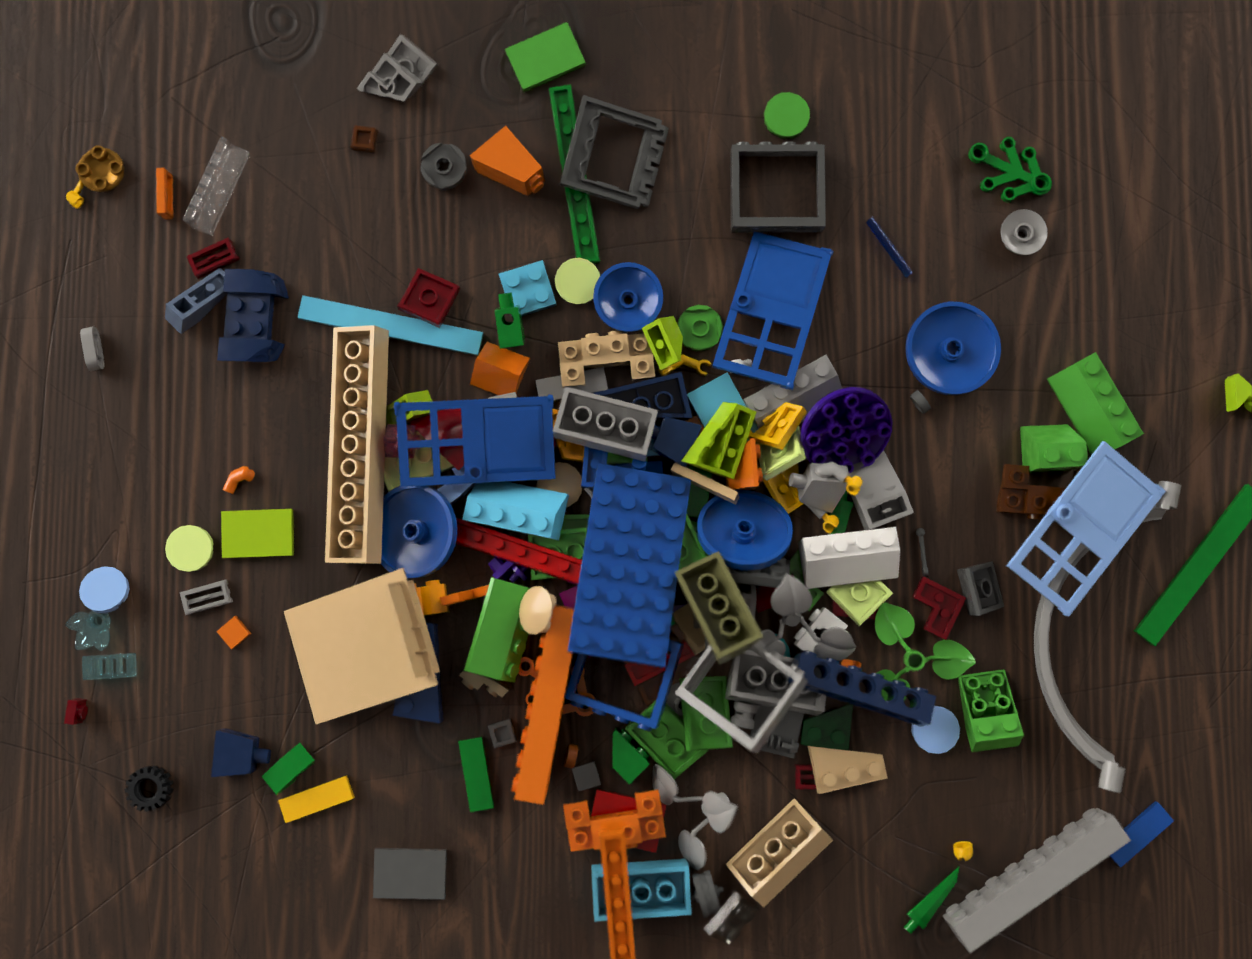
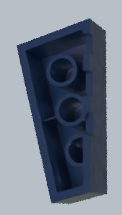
(662, 393)
(427, 703)

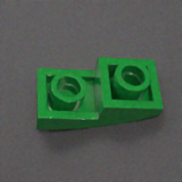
(286, 769)

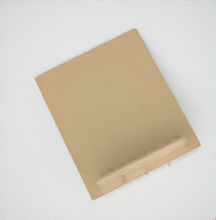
(362, 646)

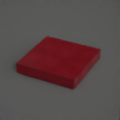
(428, 297)

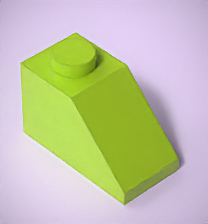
(665, 341)
(421, 396)

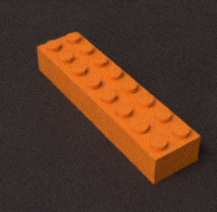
(546, 710)

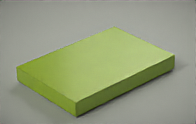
(257, 533)

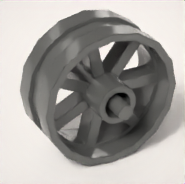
(706, 893)

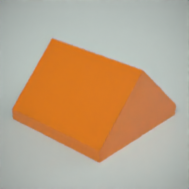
(498, 370)

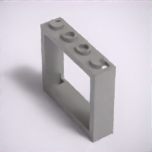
(702, 667)

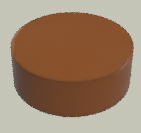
(571, 756)

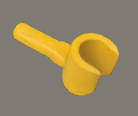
(74, 197)

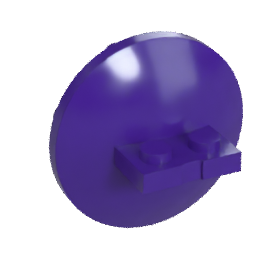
(847, 428)

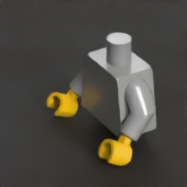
(822, 489)

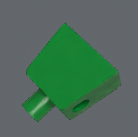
(509, 333)

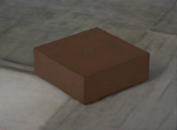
(364, 138)

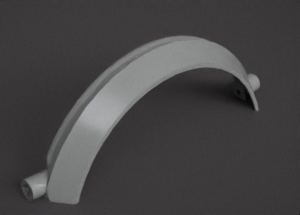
(1111, 774)

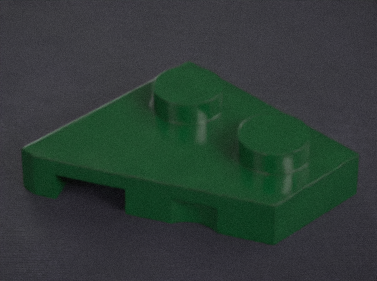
(828, 729)

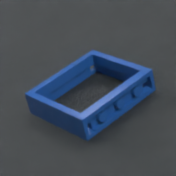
(621, 714)

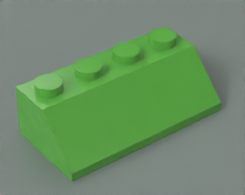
(1094, 404)
(499, 634)

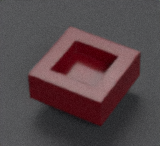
(76, 711)

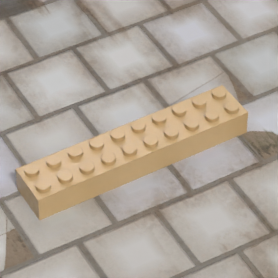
(357, 445)

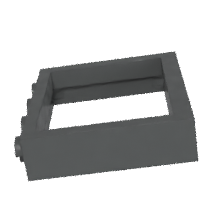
(778, 224)

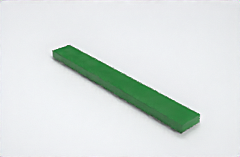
(578, 202)
(1197, 568)

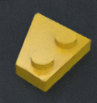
(779, 426)
(782, 492)

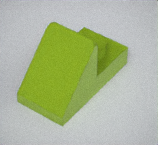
(1238, 392)

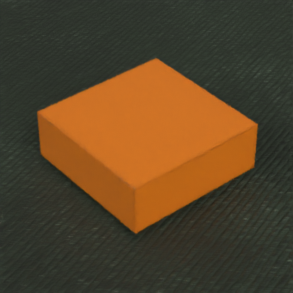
(234, 632)

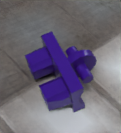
(507, 570)

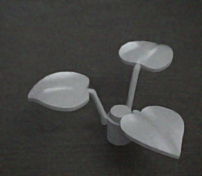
(790, 601)
(714, 806)

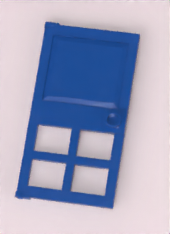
(780, 286)
(500, 440)

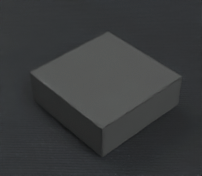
(502, 733)
(586, 776)

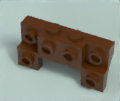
(1025, 499)

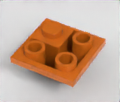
(747, 474)

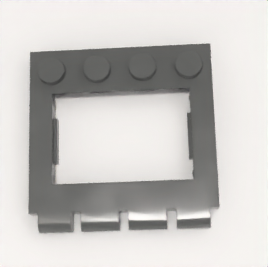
(582, 145)

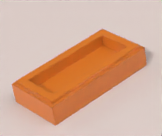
(164, 193)

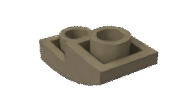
(476, 681)

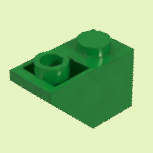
(626, 757)

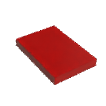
(610, 802)

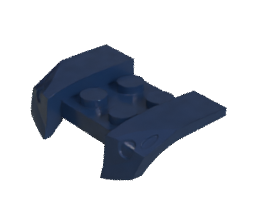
(250, 316)

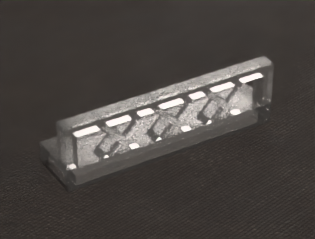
(216, 186)

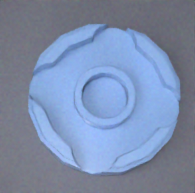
(104, 589)
(940, 734)

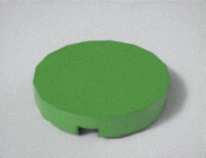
(786, 115)
(700, 328)

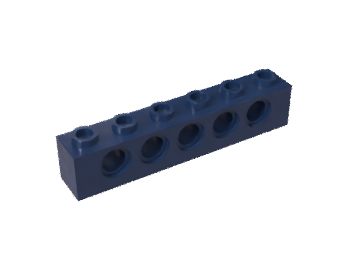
(921, 702)

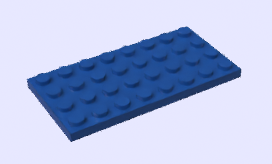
(630, 566)

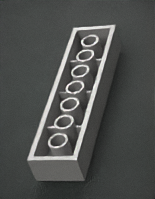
(1035, 878)

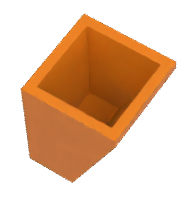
(508, 163)

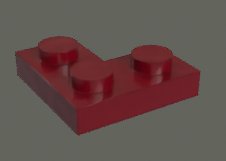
(945, 606)

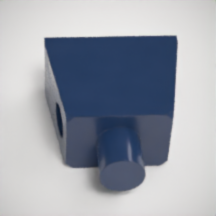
(674, 439)
(237, 753)

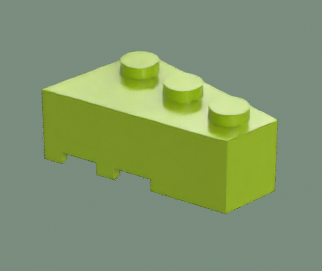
(722, 440)

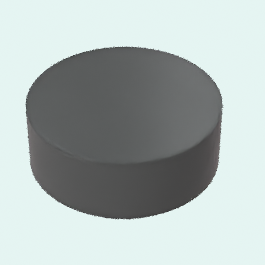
(920, 402)

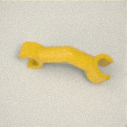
(688, 361)

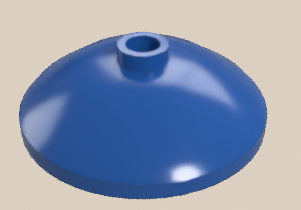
(626, 281)

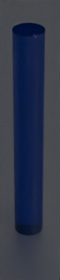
(889, 247)

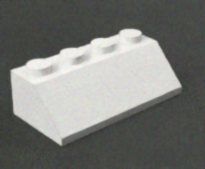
(849, 557)

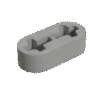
(92, 348)

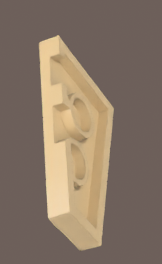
(843, 768)

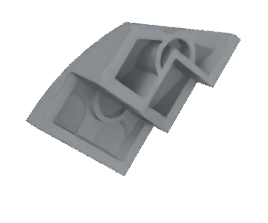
(399, 71)

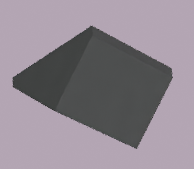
(980, 588)

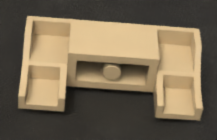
(605, 351)

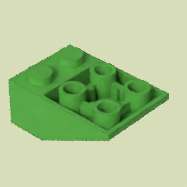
(989, 711)

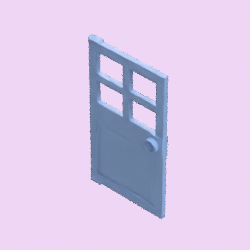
(1100, 511)

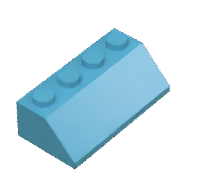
(517, 508)

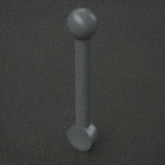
(921, 532)

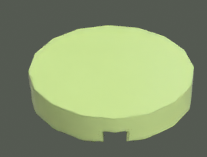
(576, 280)
(189, 548)

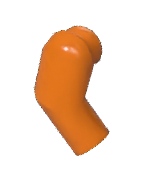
(236, 476)

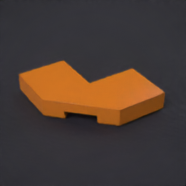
(464, 595)

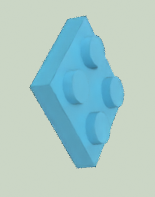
(529, 287)

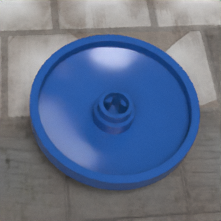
(953, 348)
(417, 530)
(745, 534)

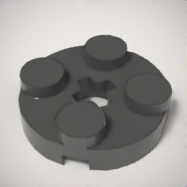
(443, 153)

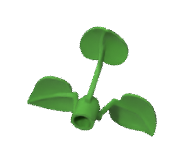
(896, 623)

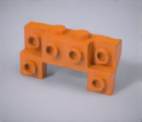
(638, 824)

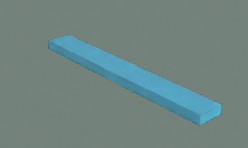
(399, 326)

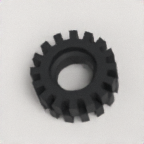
(136, 795)

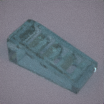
(95, 671)

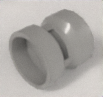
(744, 714)

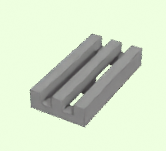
(225, 591)

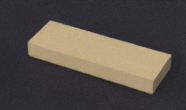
(706, 483)

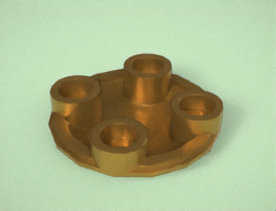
(100, 169)

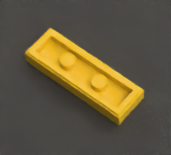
(316, 799)

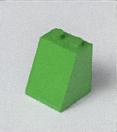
(1052, 448)

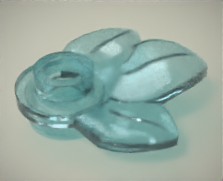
(89, 631)

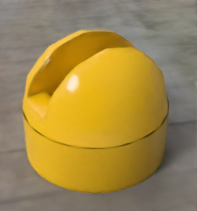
(963, 850)

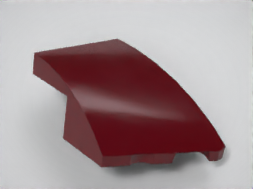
(449, 428)

